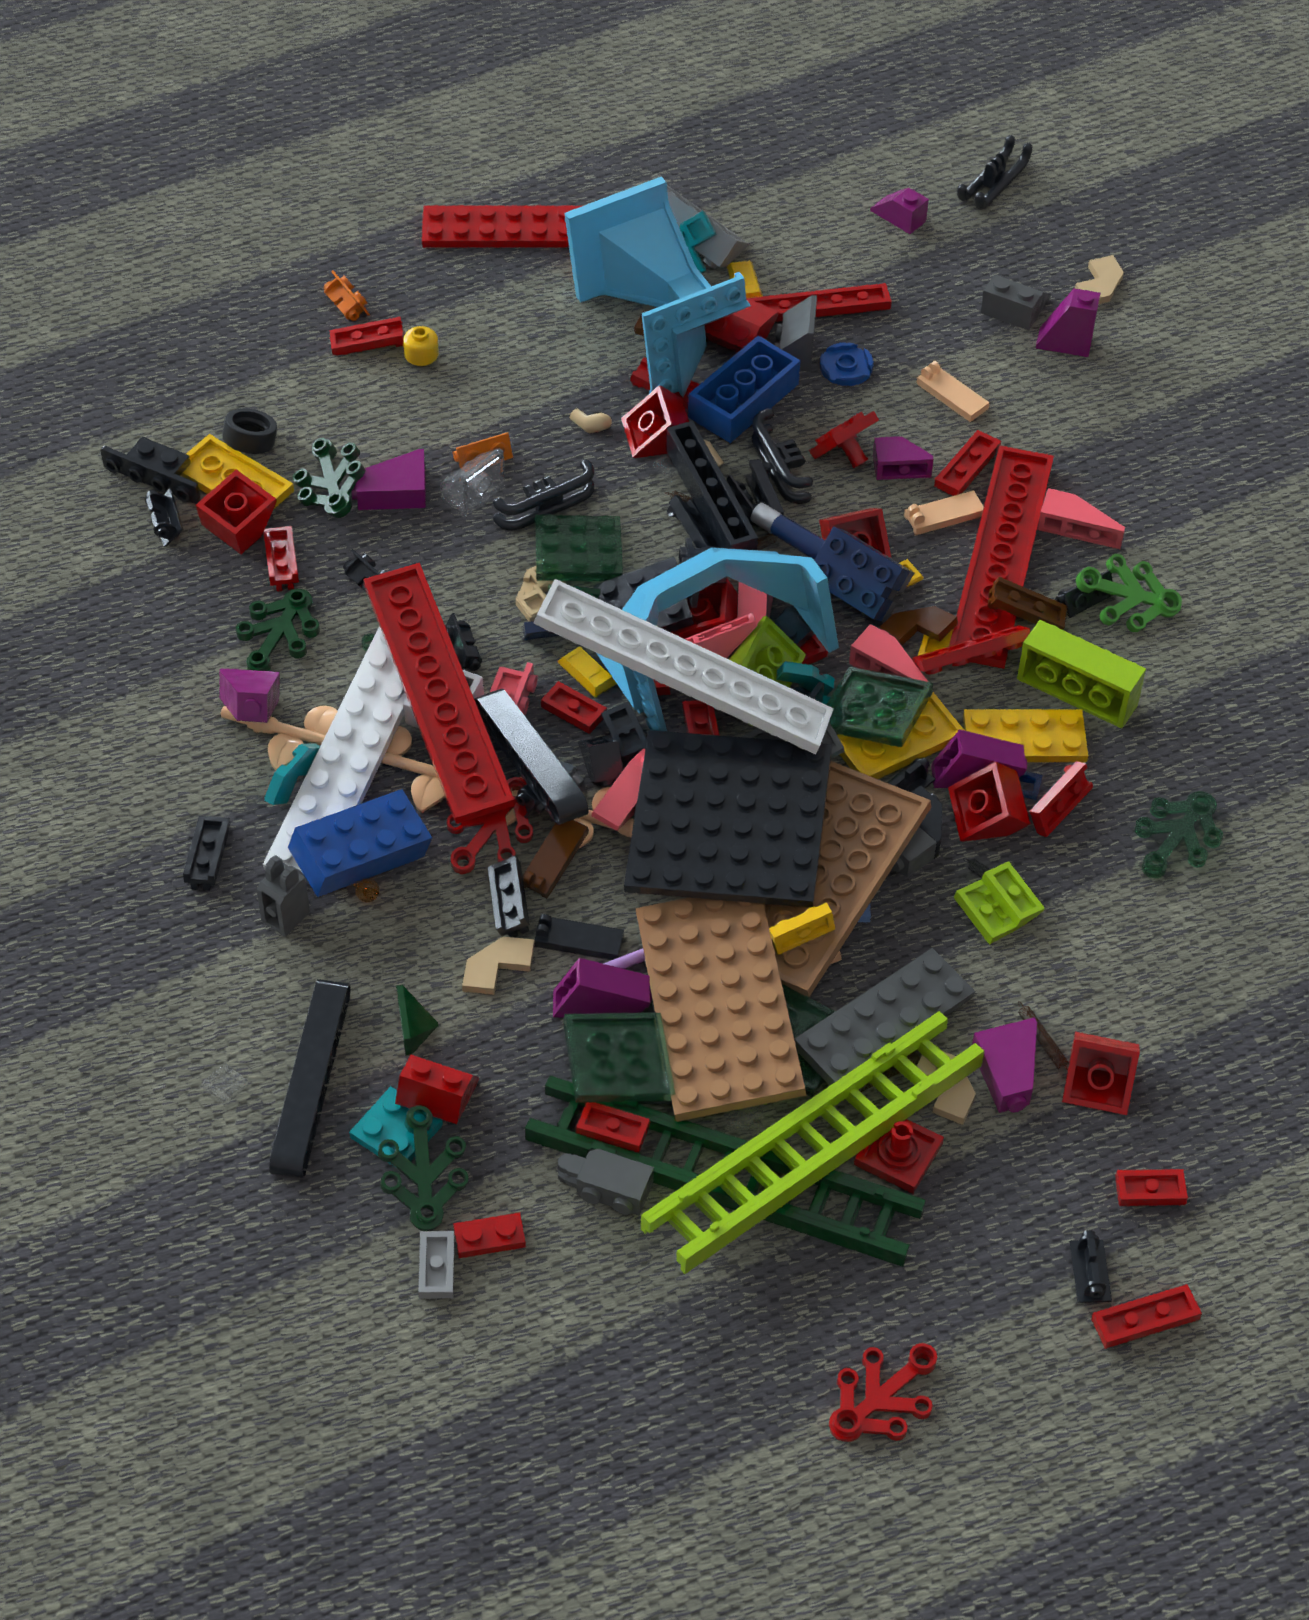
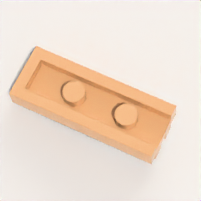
(952, 392)
(944, 512)

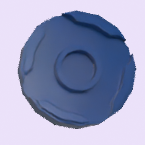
(838, 367)

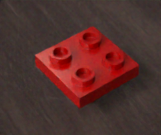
(845, 437)
(901, 1154)

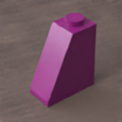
(1071, 324)
(393, 484)
(249, 693)
(972, 752)
(600, 989)
(1009, 1063)

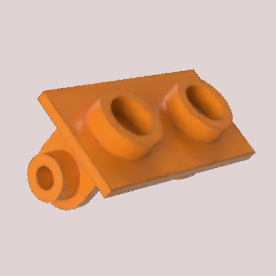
(341, 289)
(470, 451)

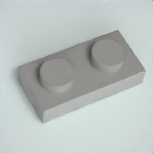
(436, 1264)

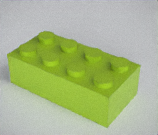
(1081, 673)

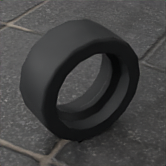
(249, 431)

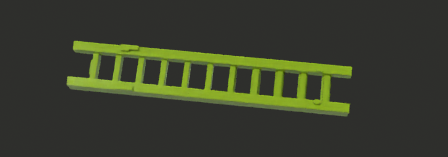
(829, 1156)

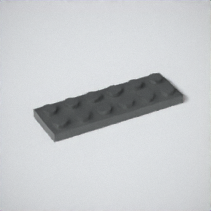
(882, 1015)

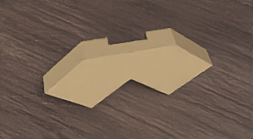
(1107, 277)
(531, 594)
(504, 953)
(954, 1102)

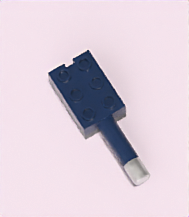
(852, 567)

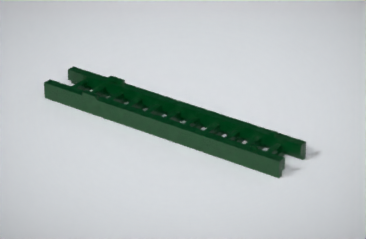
(804, 1221)

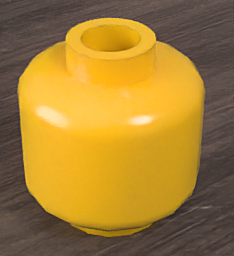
(421, 346)

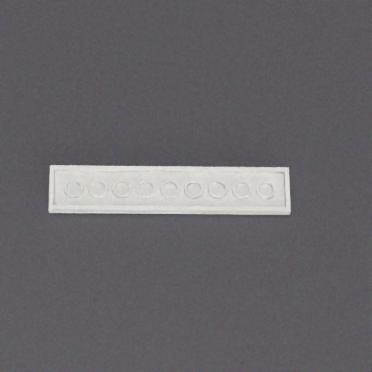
(684, 666)
(350, 748)

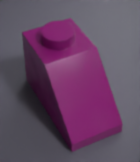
(903, 209)
(900, 459)

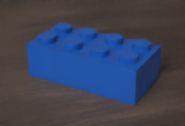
(742, 387)
(359, 842)

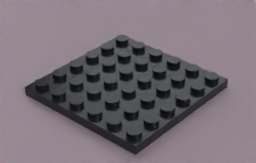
(728, 819)

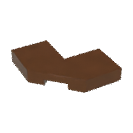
(928, 620)

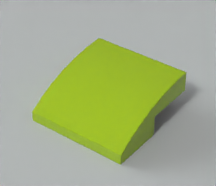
(999, 902)

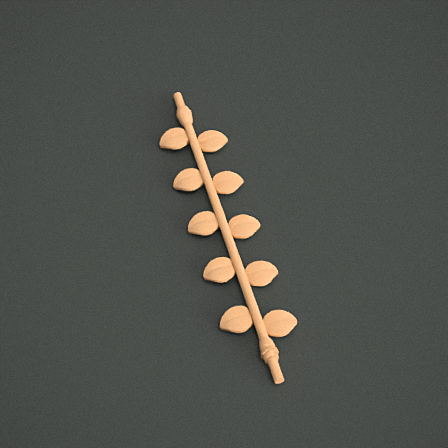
(425, 789)

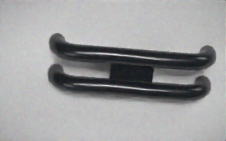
(995, 176)
(782, 458)
(546, 499)

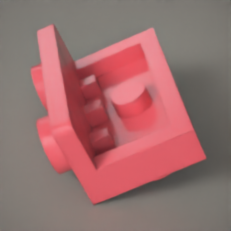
(517, 684)

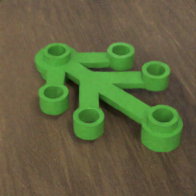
(1131, 591)

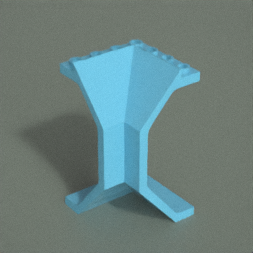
(637, 253)
(785, 577)

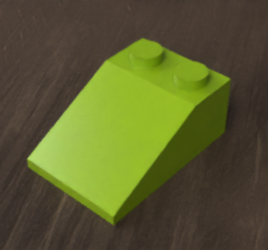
(767, 650)

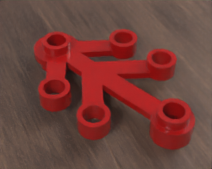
(492, 822)
(880, 1397)

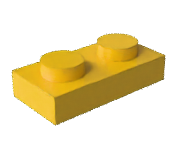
(802, 928)

